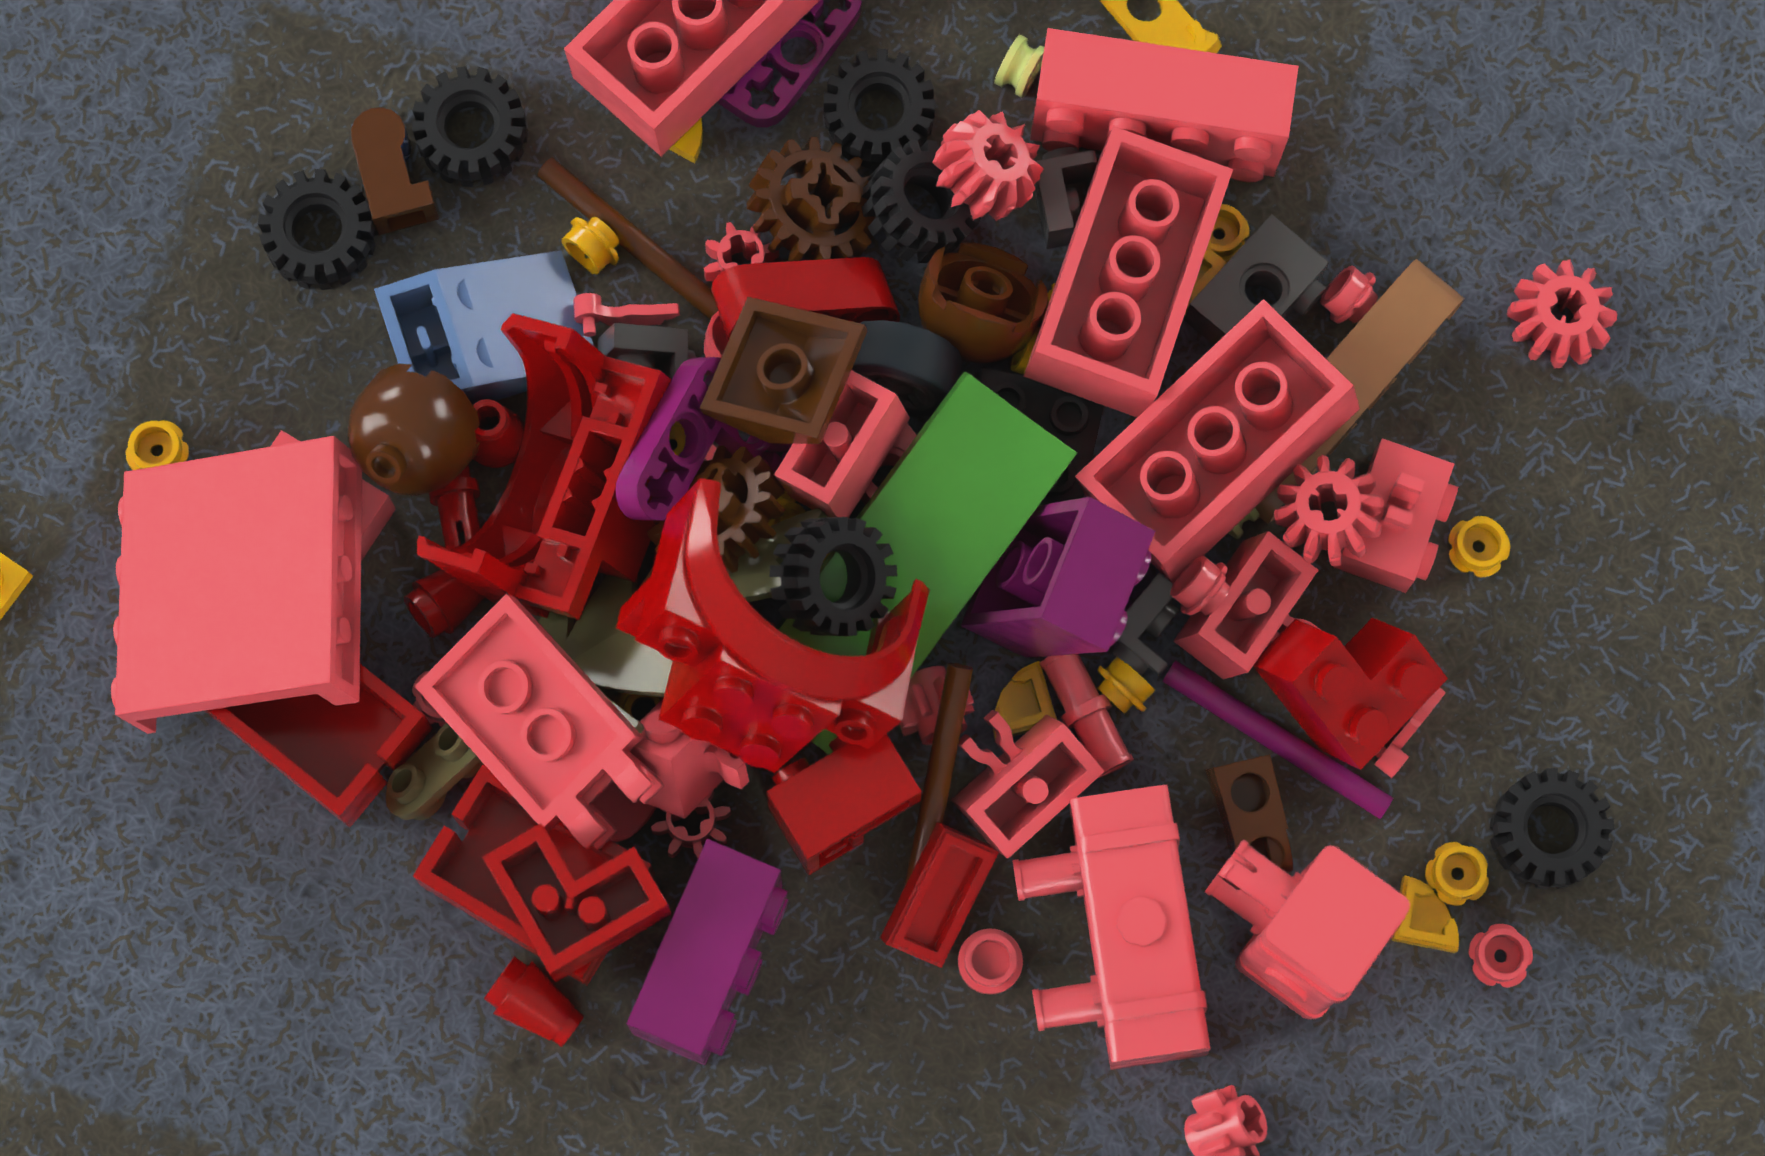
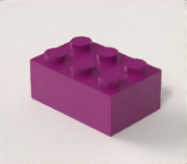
(1063, 581)
(709, 953)

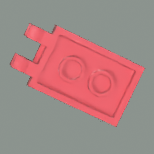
(538, 722)

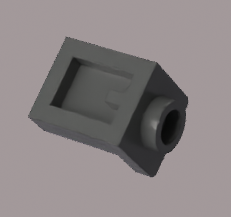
(1059, 205)
(647, 346)
(1151, 615)

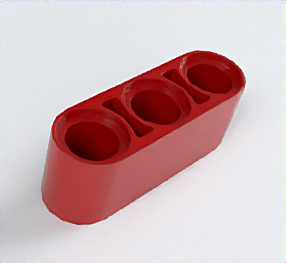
(836, 287)

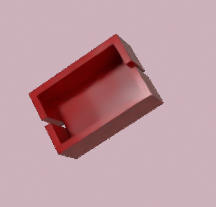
(332, 748)
(461, 877)

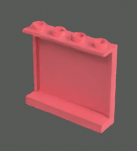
(239, 581)

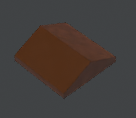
(783, 372)

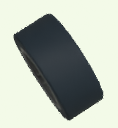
(909, 363)

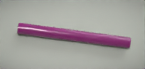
(1278, 739)

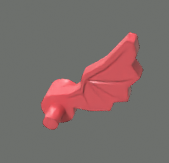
(589, 310)
(1392, 757)

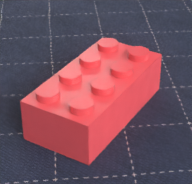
(674, 59)
(1181, 97)
(1128, 273)
(1221, 438)

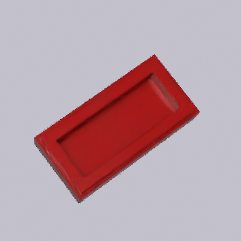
(939, 895)

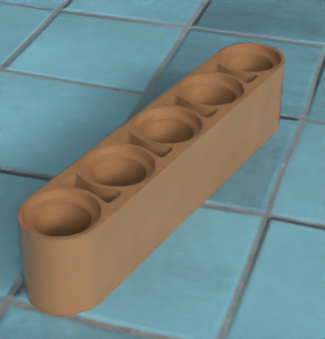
(1380, 348)

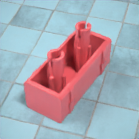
(1137, 928)
(1310, 929)

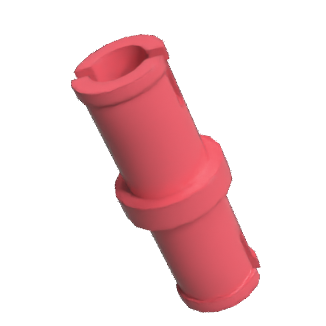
(1086, 711)

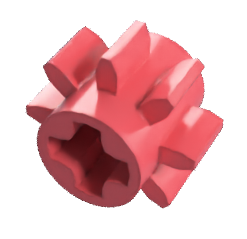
(736, 242)
(924, 701)
(707, 828)
(1225, 1124)

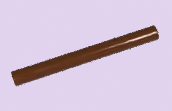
(629, 236)
(941, 757)

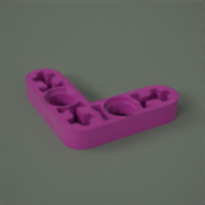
(739, 99)
(654, 454)

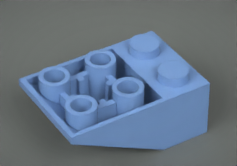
(455, 316)

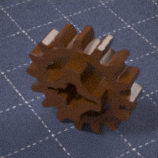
(813, 204)
(745, 503)

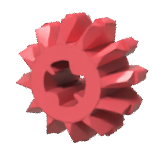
(987, 165)
(1561, 338)
(1353, 505)

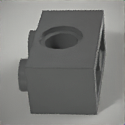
(1269, 259)

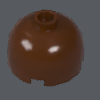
(981, 302)
(412, 431)

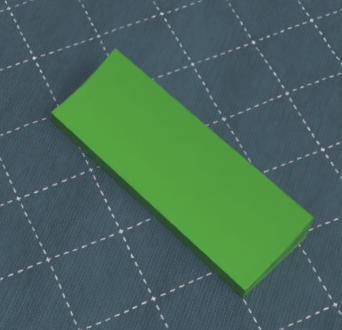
(949, 512)

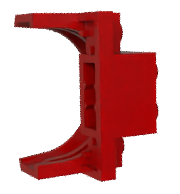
(560, 504)
(743, 678)

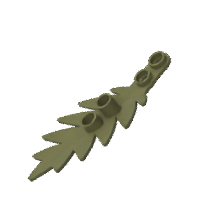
(603, 653)

